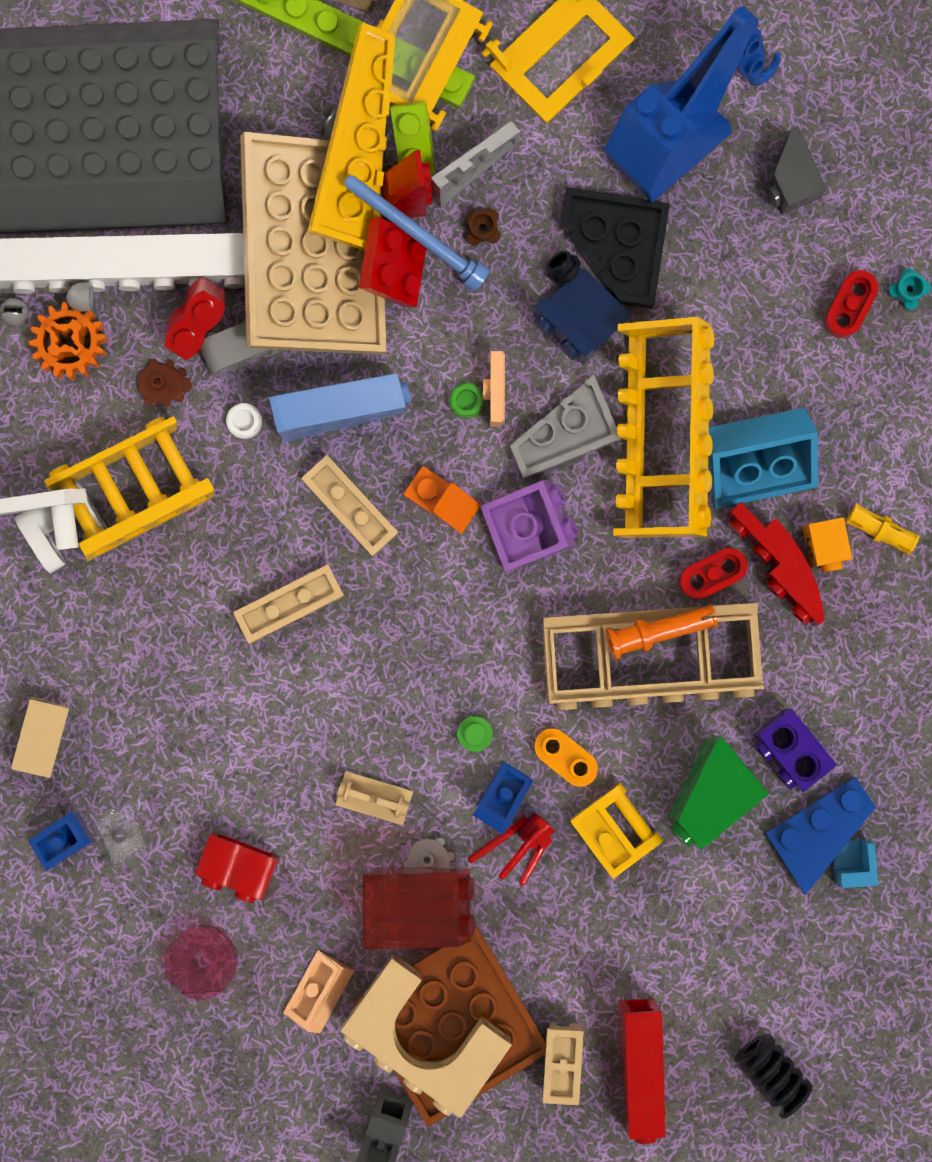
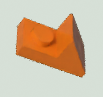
(442, 499)

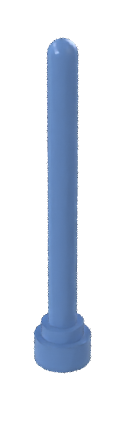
(470, 272)

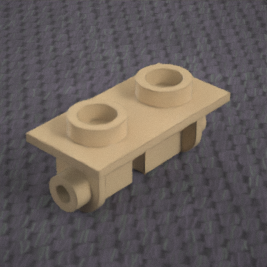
(374, 798)

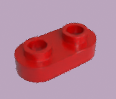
(850, 305)
(712, 573)

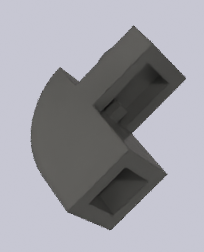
(385, 1128)

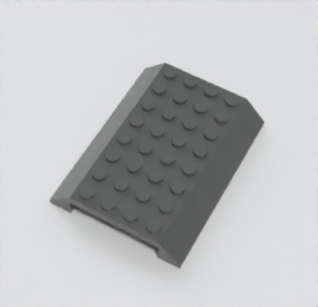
(110, 127)

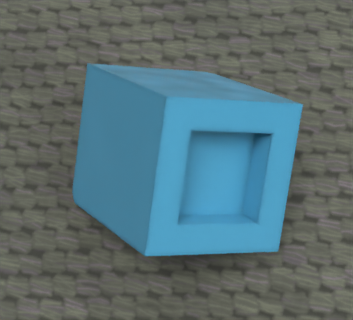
(856, 865)

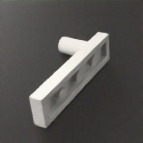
(61, 507)

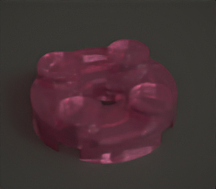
(187, 977)

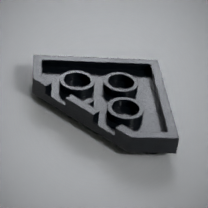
(619, 241)

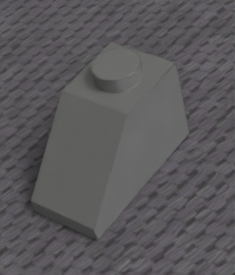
(795, 175)

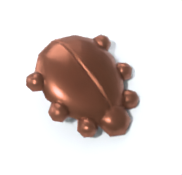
(163, 383)

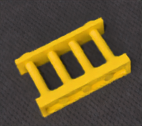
(160, 506)

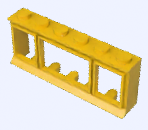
(633, 431)

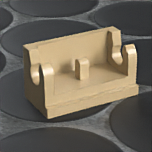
(40, 737)
(563, 1064)

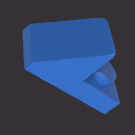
(503, 797)
(61, 840)

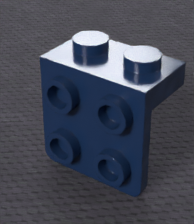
(580, 316)

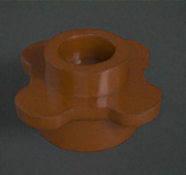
(487, 218)

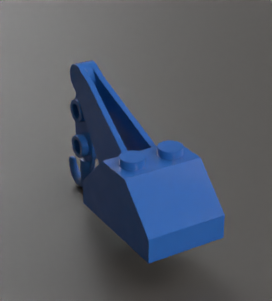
(678, 120)

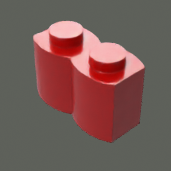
(200, 313)
(236, 866)

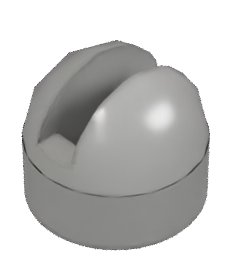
(81, 297)
(12, 318)

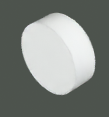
(244, 421)

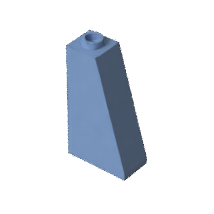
(338, 406)

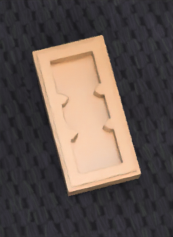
(495, 388)

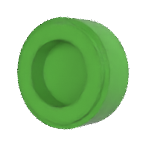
(466, 400)

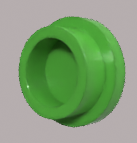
(474, 734)

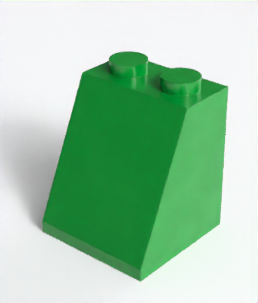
(714, 794)

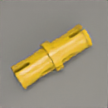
(882, 529)

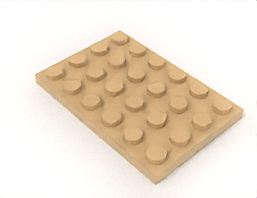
(299, 284)

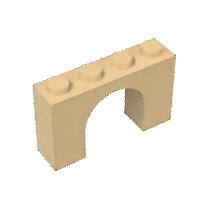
(448, 1081)

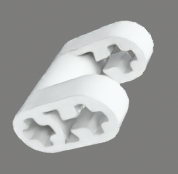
(36, 528)

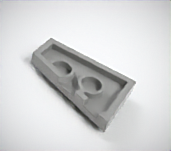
(473, 163)

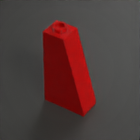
(642, 1069)

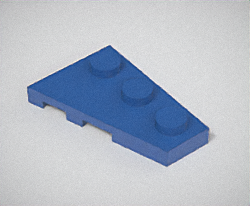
(819, 832)

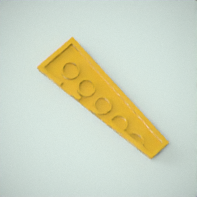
(356, 141)

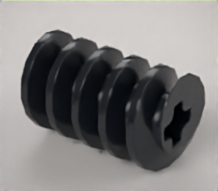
(776, 1072)

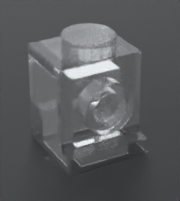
(120, 820)

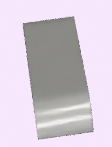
(229, 350)

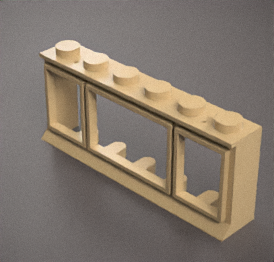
(638, 694)

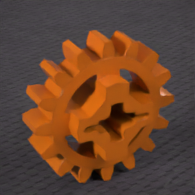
(59, 352)

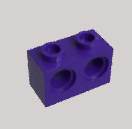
(799, 744)

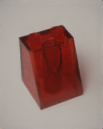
(417, 908)

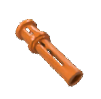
(644, 634)

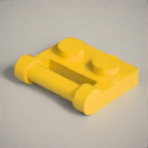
(606, 837)

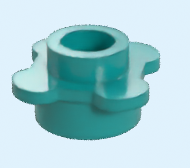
(916, 281)

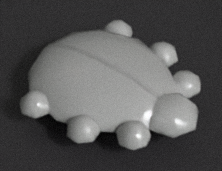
(429, 854)

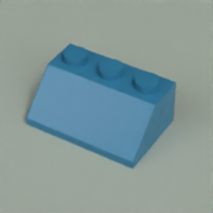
(763, 457)

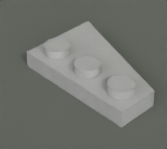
(568, 432)

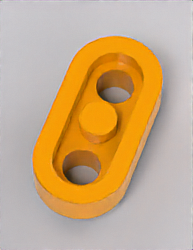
(566, 757)

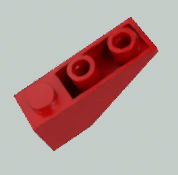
(409, 185)

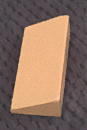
(318, 992)

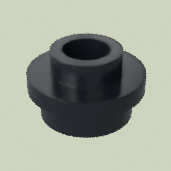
(563, 267)

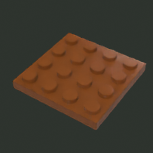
(447, 1004)

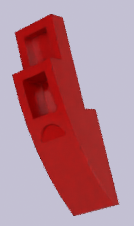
(791, 572)

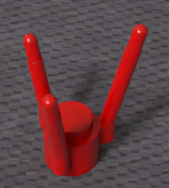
(534, 833)

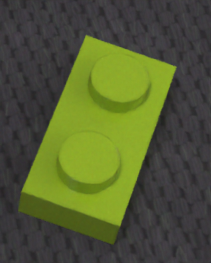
(413, 131)

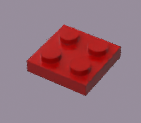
(392, 264)

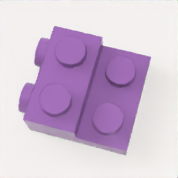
(529, 524)

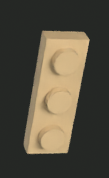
(349, 505)
(288, 604)

